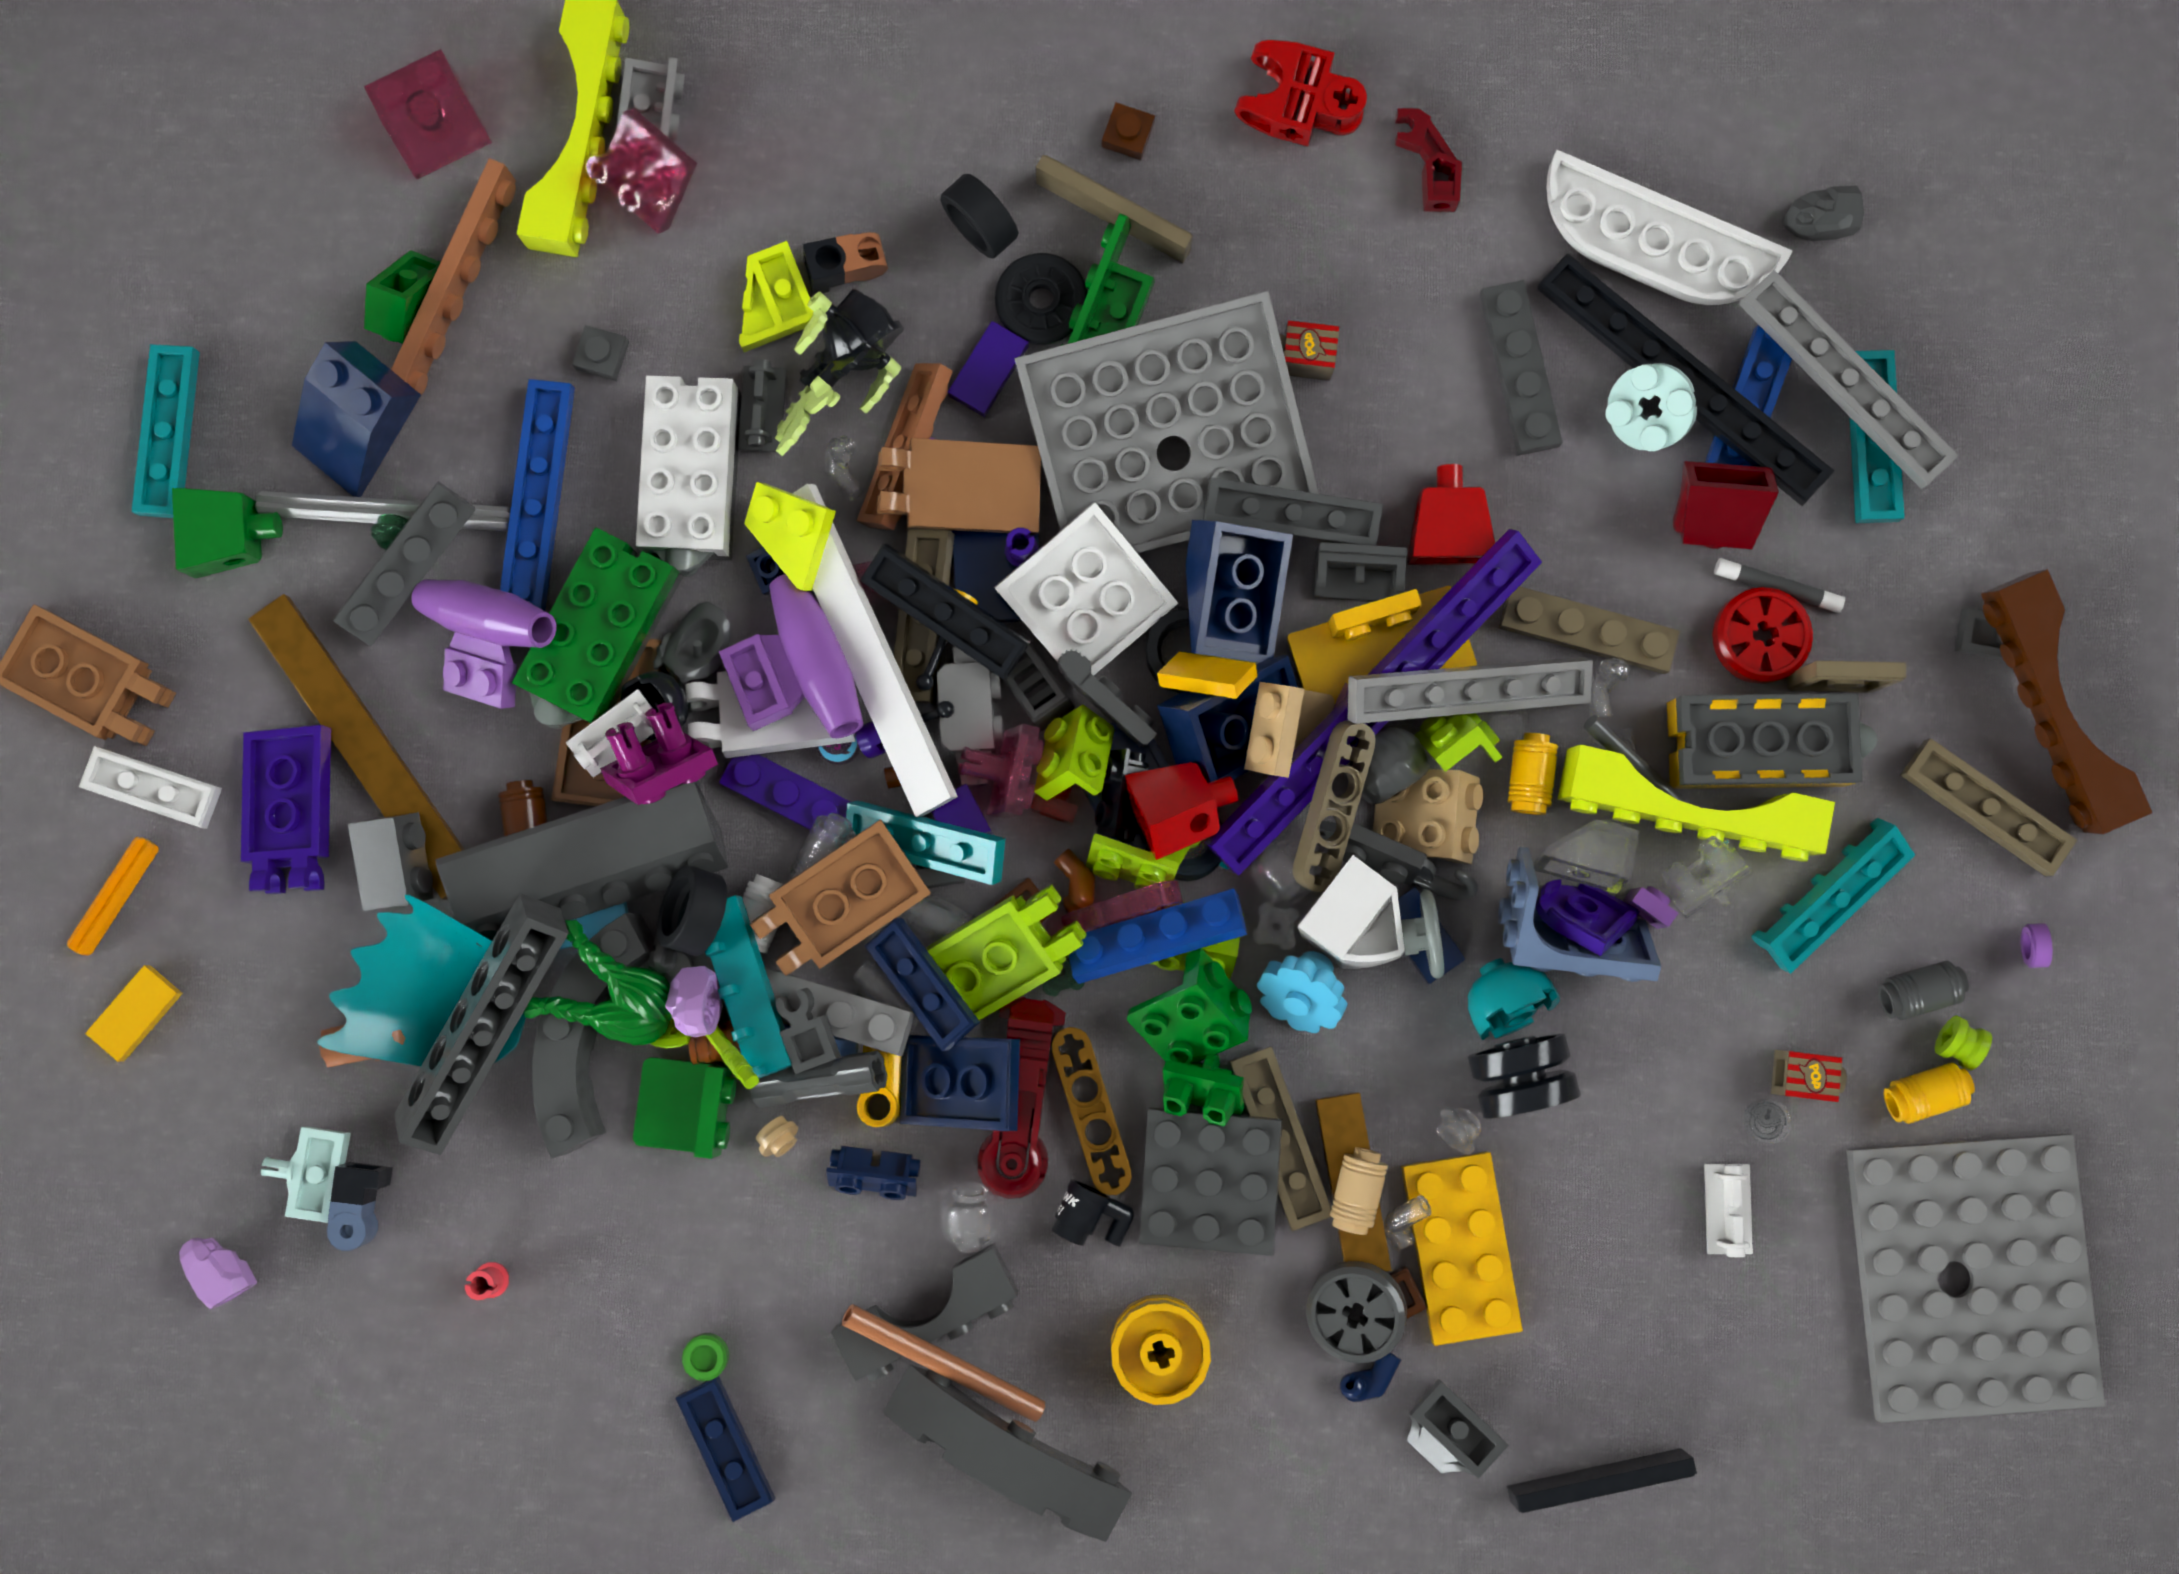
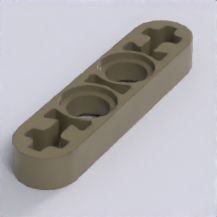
(1326, 804)

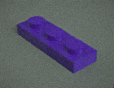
(781, 790)

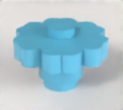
(1303, 992)

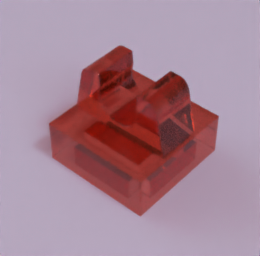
(1056, 807)

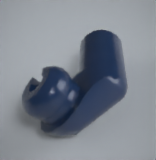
(1371, 1382)

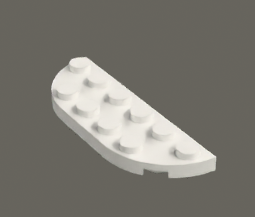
(1656, 236)

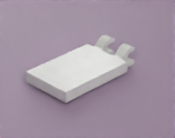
(736, 738)

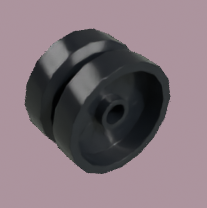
(1525, 1082)

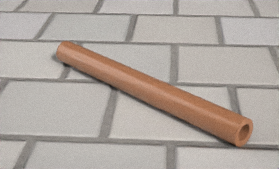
(943, 1362)

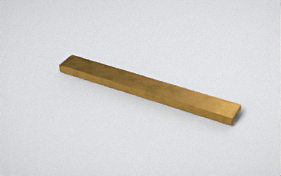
(351, 725)

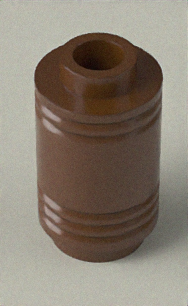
(522, 806)

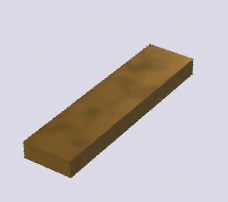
(1341, 1131)

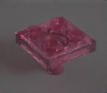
(1008, 770)

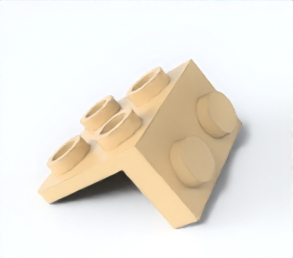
(1281, 723)
(1435, 815)

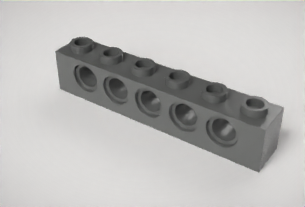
(480, 1024)

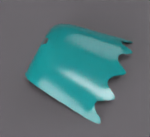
(409, 986)

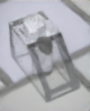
(1593, 855)

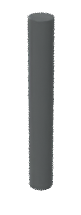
(1614, 743)

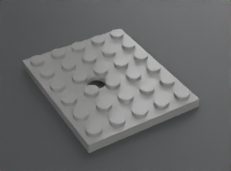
(1194, 376)
(2027, 1319)

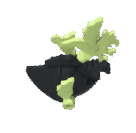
(854, 340)

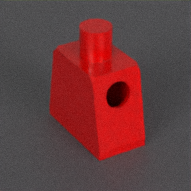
(1450, 522)
(1177, 805)

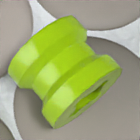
(1963, 1043)

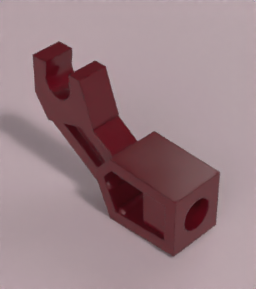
(1428, 142)

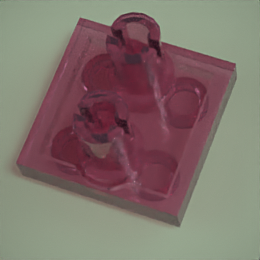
(644, 170)

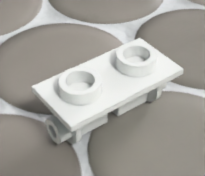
(591, 744)
(1728, 1209)

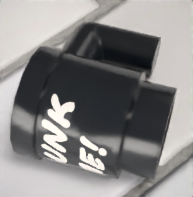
(1082, 1210)

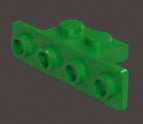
(1115, 291)

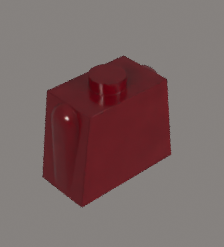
(1723, 504)

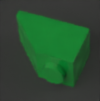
(397, 295)

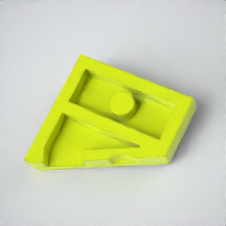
(790, 531)

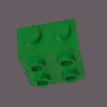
(1196, 1017)
(684, 1106)

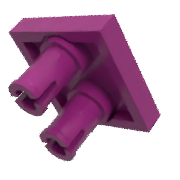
(652, 770)

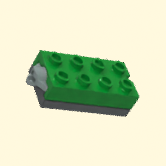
(601, 631)

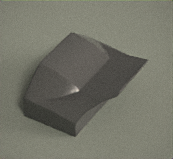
(1452, 1433)

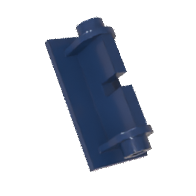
(889, 1178)

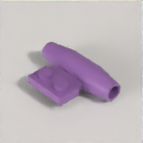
(484, 627)
(803, 661)

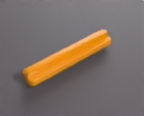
(112, 896)

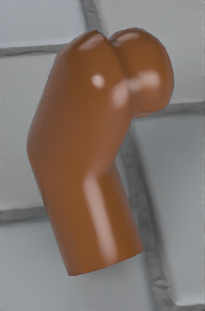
(1081, 881)

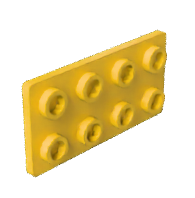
(1361, 638)

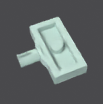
(310, 1172)

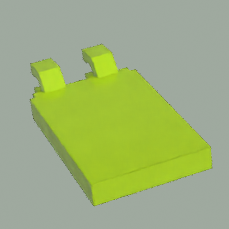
(1005, 951)

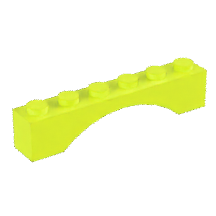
(557, 205)
(1610, 783)

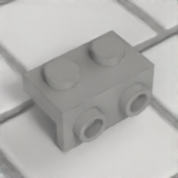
(651, 92)

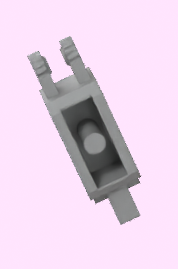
(973, 724)

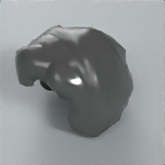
(1395, 764)

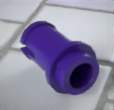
(1015, 538)

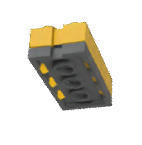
(1767, 741)

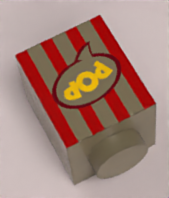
(1310, 349)
(1808, 1076)

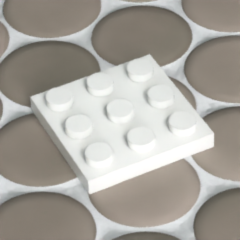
(1086, 591)

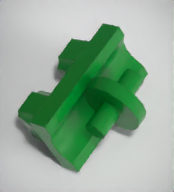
(1203, 1086)

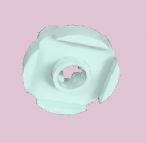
(1677, 403)

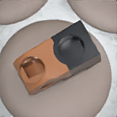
(843, 260)

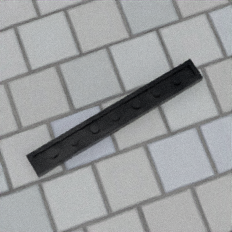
(1718, 404)

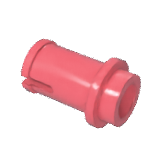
(495, 1275)

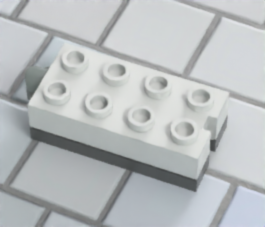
(688, 471)

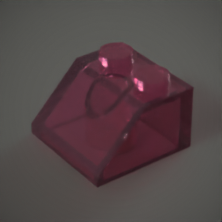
(428, 114)

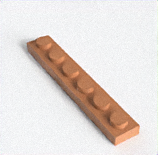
(456, 270)

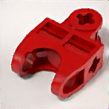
(1320, 106)

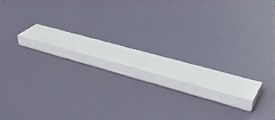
(879, 676)

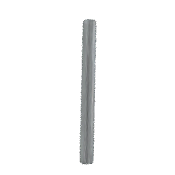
(366, 509)

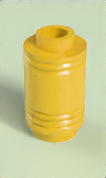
(1532, 774)
(1929, 1093)

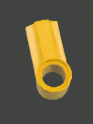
(891, 1091)

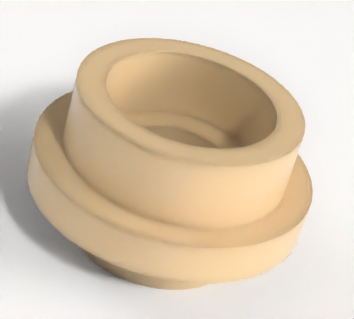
(777, 1137)

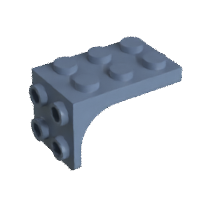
(1544, 949)

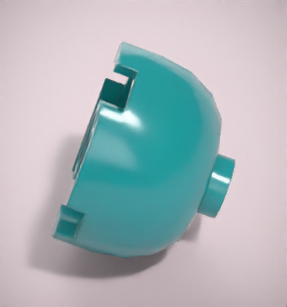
(1508, 998)

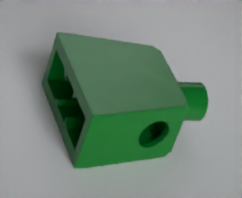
(218, 531)

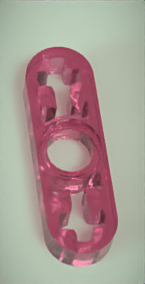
(1126, 906)

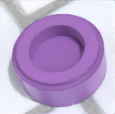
(2036, 945)

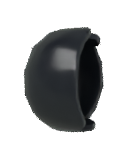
(658, 689)

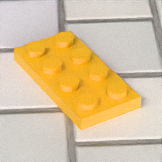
(1463, 1249)

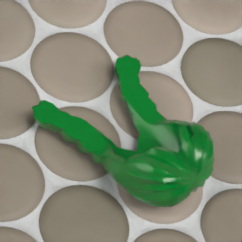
(636, 1004)

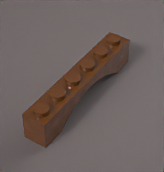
(2029, 619)

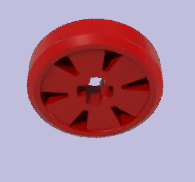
(1775, 613)

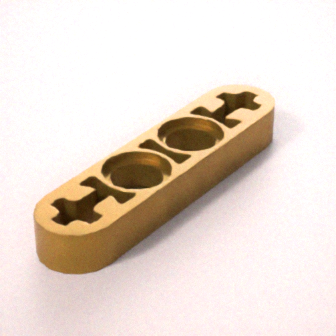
(1087, 1111)

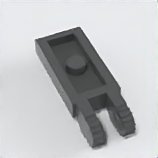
(1104, 697)

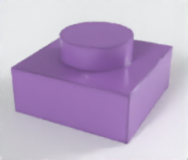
(1652, 906)

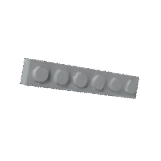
(1848, 379)
(1469, 690)
(848, 1014)

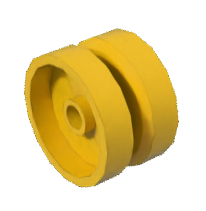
(1164, 1376)

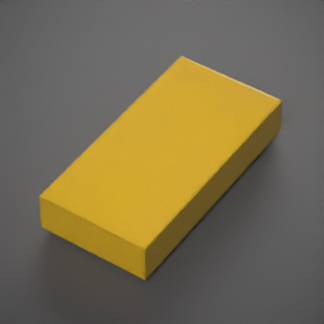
(1207, 675)
(134, 1013)

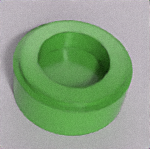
(705, 1357)

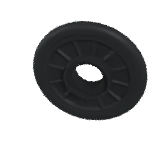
(1026, 276)

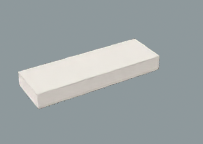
(150, 787)

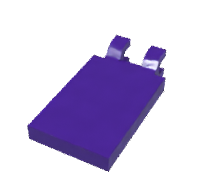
(286, 807)

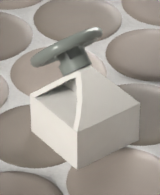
(1362, 926)

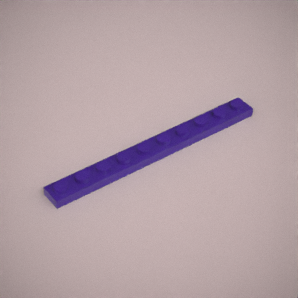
(1422, 648)

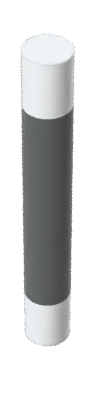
(1763, 579)

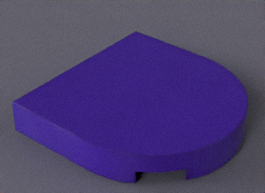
(1585, 914)

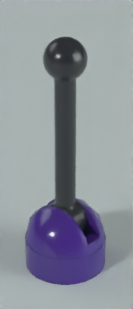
(870, 742)

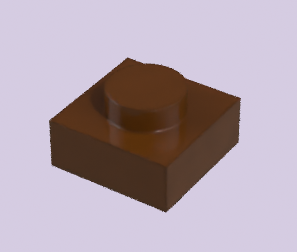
(1128, 131)

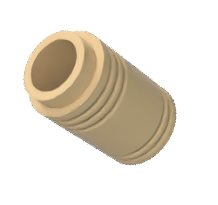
(1358, 1191)

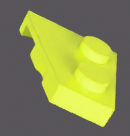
(773, 297)

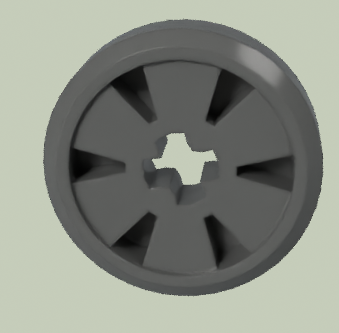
(1382, 1302)

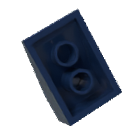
(350, 413)
(1235, 589)
(1217, 728)

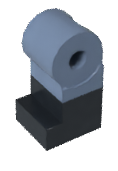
(353, 1204)

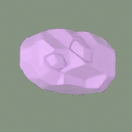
(695, 1001)
(215, 1271)

